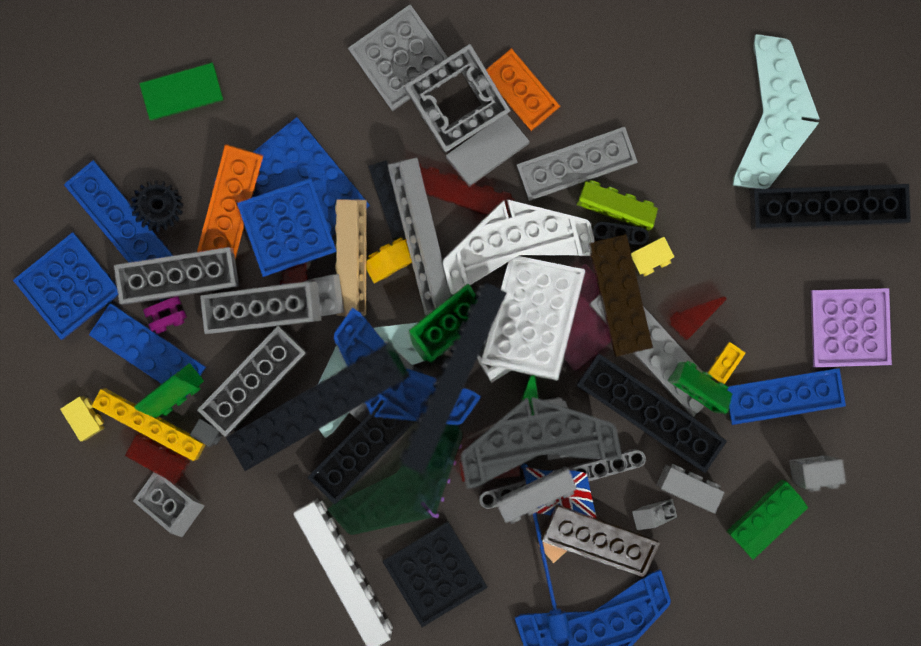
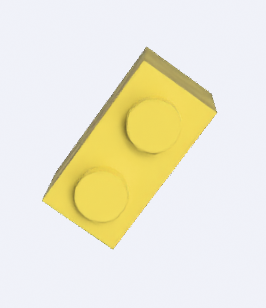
(651, 256)
(83, 418)

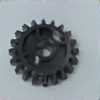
(153, 217)

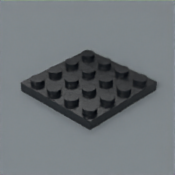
(435, 574)

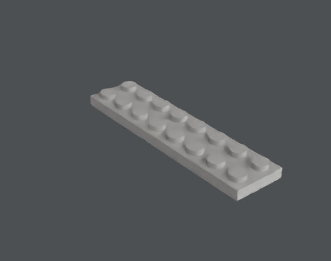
(661, 359)

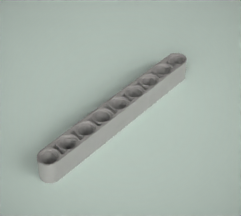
(588, 466)

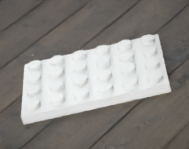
(534, 317)

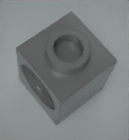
(206, 433)

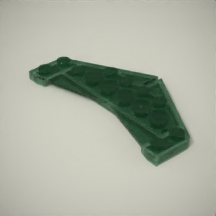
(401, 496)

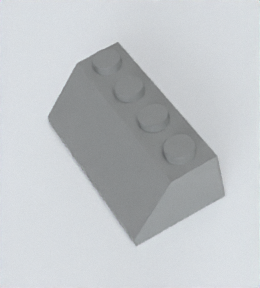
(535, 494)

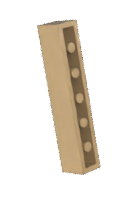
(351, 253)

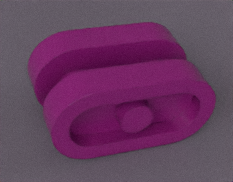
(176, 317)

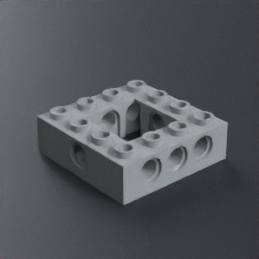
(491, 101)

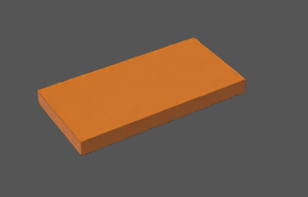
(522, 90)

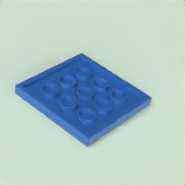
(286, 227)
(67, 286)

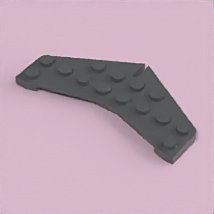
(548, 432)

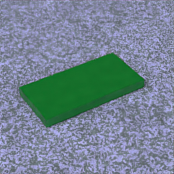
(181, 91)

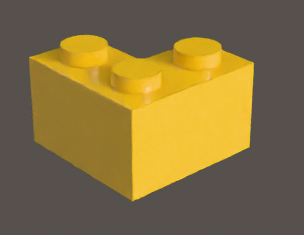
(389, 260)

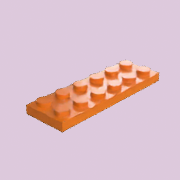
(233, 184)

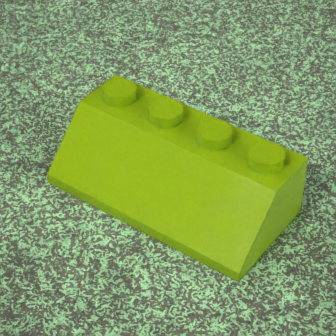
(617, 206)

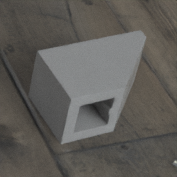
(654, 514)

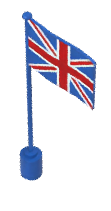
(581, 502)

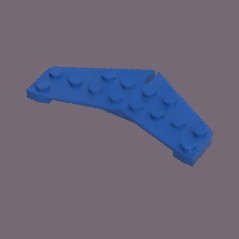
(406, 399)
(612, 624)

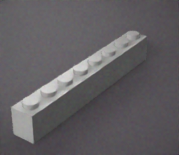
(420, 233)

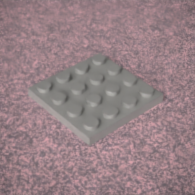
(397, 54)

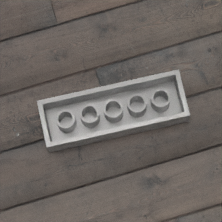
(176, 276)
(260, 307)
(252, 381)

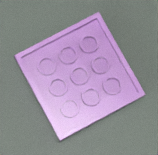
(851, 327)

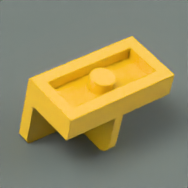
(726, 363)

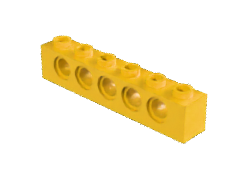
(154, 428)

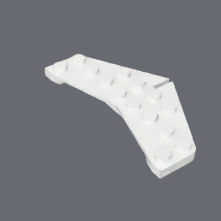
(503, 238)

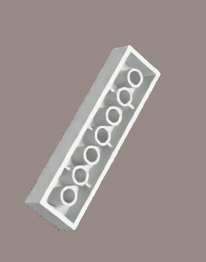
(343, 573)

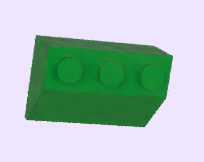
(701, 387)
(171, 392)

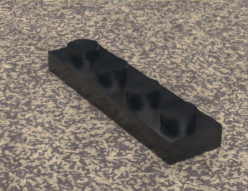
(386, 194)

